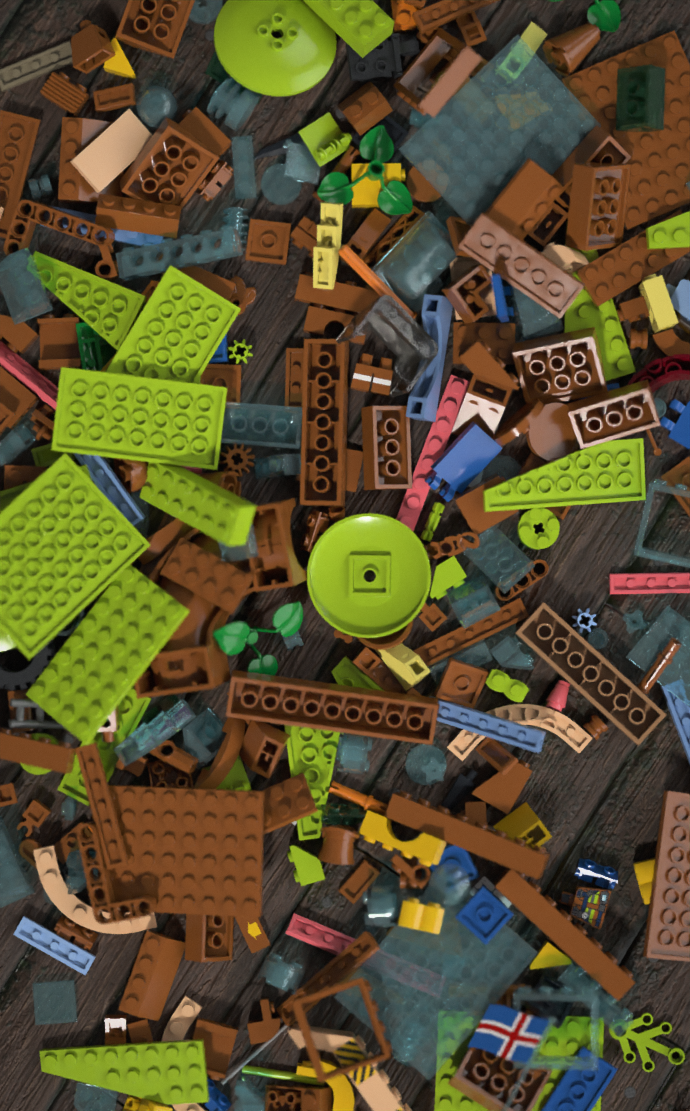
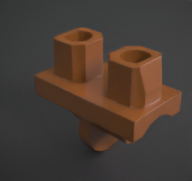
(43, 425)

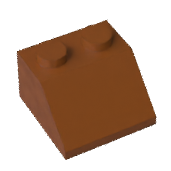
(365, 108)

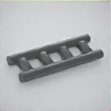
(20, 705)

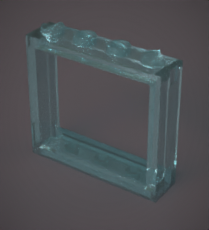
(660, 485)
(564, 994)

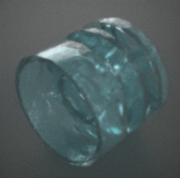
(231, 102)

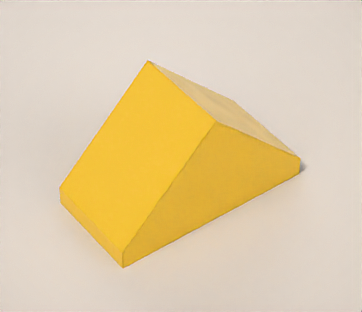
(119, 64)
(549, 956)

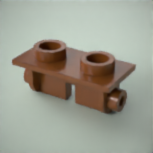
(218, 173)
(316, 523)
(84, 937)

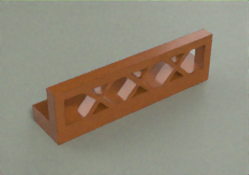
(391, 239)

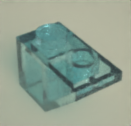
(277, 466)
(510, 656)
(76, 877)

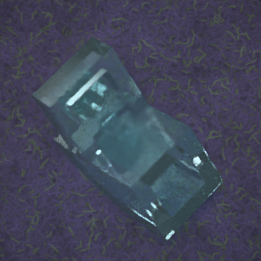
(15, 444)

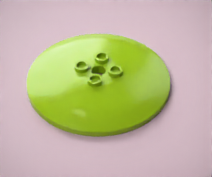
(269, 63)
(339, 568)

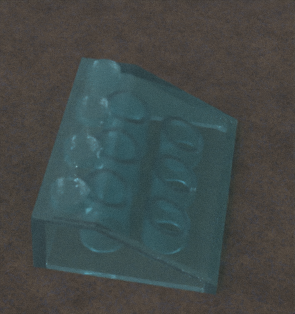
(644, 653)

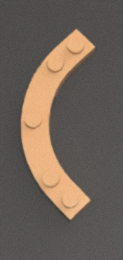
(527, 715)
(74, 907)
(176, 1030)

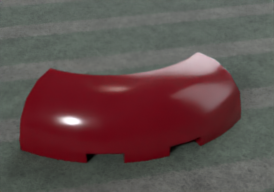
(664, 371)

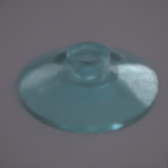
(447, 895)

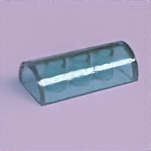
(262, 425)

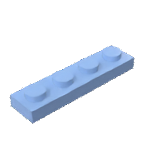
(54, 945)

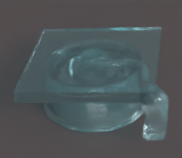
(300, 163)

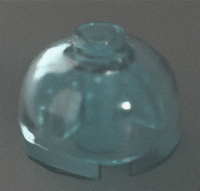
(155, 105)

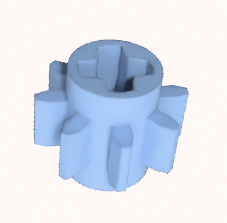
(590, 622)

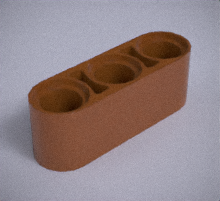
(531, 577)

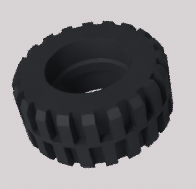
(27, 677)

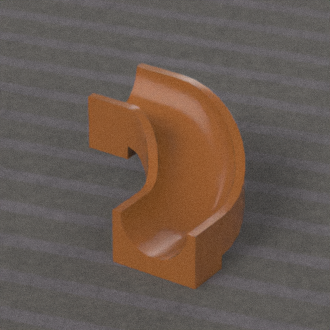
(192, 653)

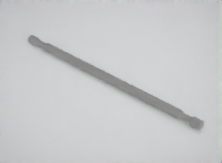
(253, 1055)

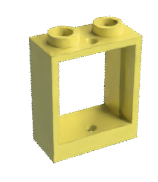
(658, 303)

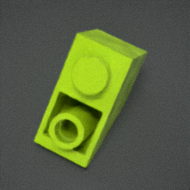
(446, 575)
(307, 865)

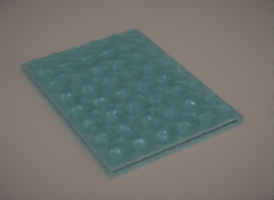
(493, 126)
(436, 985)

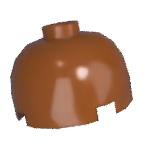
(131, 472)

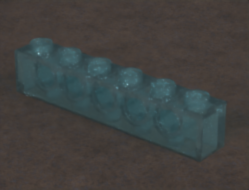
(229, 248)

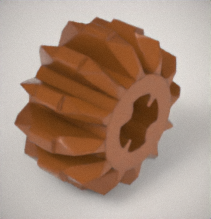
(244, 457)

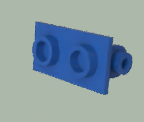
(605, 875)
(217, 1100)

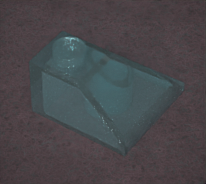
(204, 737)

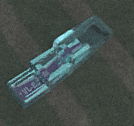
(155, 733)

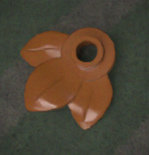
(242, 294)

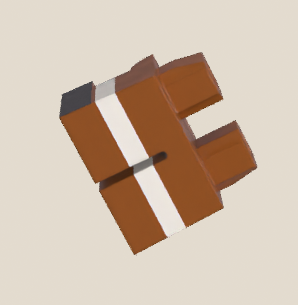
(364, 372)

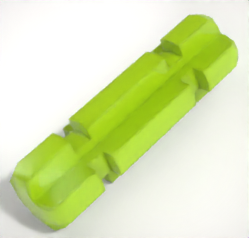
(432, 521)

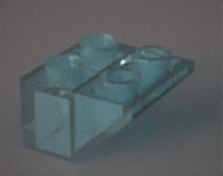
(473, 601)
(249, 1096)

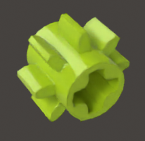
(238, 357)

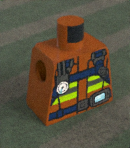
(587, 904)

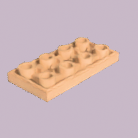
(112, 151)

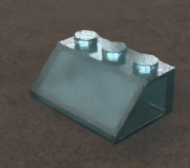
(23, 286)

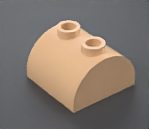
(565, 257)

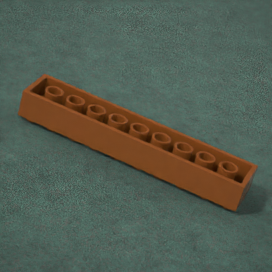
(332, 707)

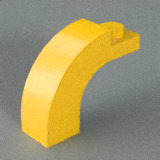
(340, 1085)

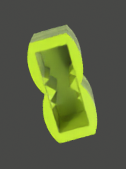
(511, 688)

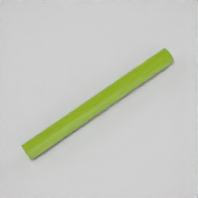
(280, 1075)

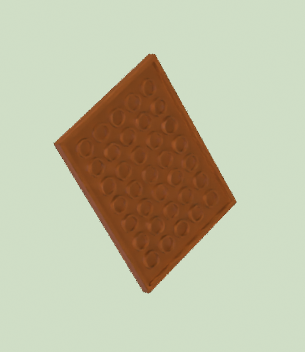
(658, 157)
(190, 849)

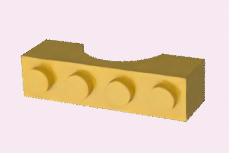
(380, 829)

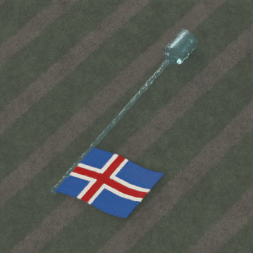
(511, 1037)

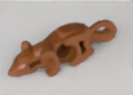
(451, 545)

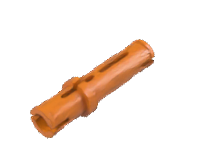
(356, 797)

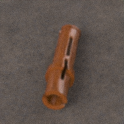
(664, 659)

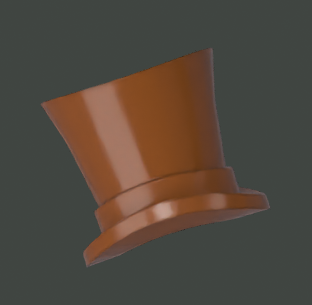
(338, 844)

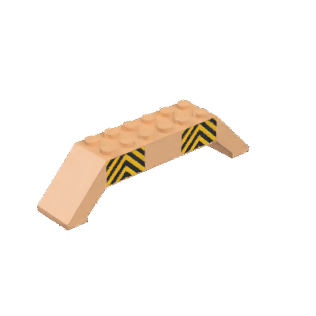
(348, 1049)

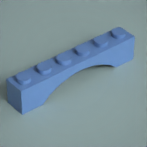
(425, 395)

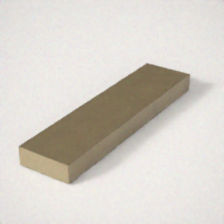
(35, 66)

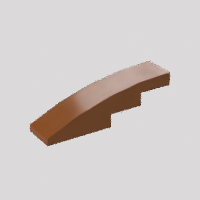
(211, 281)

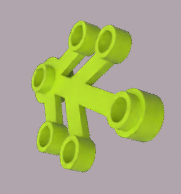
(643, 1040)

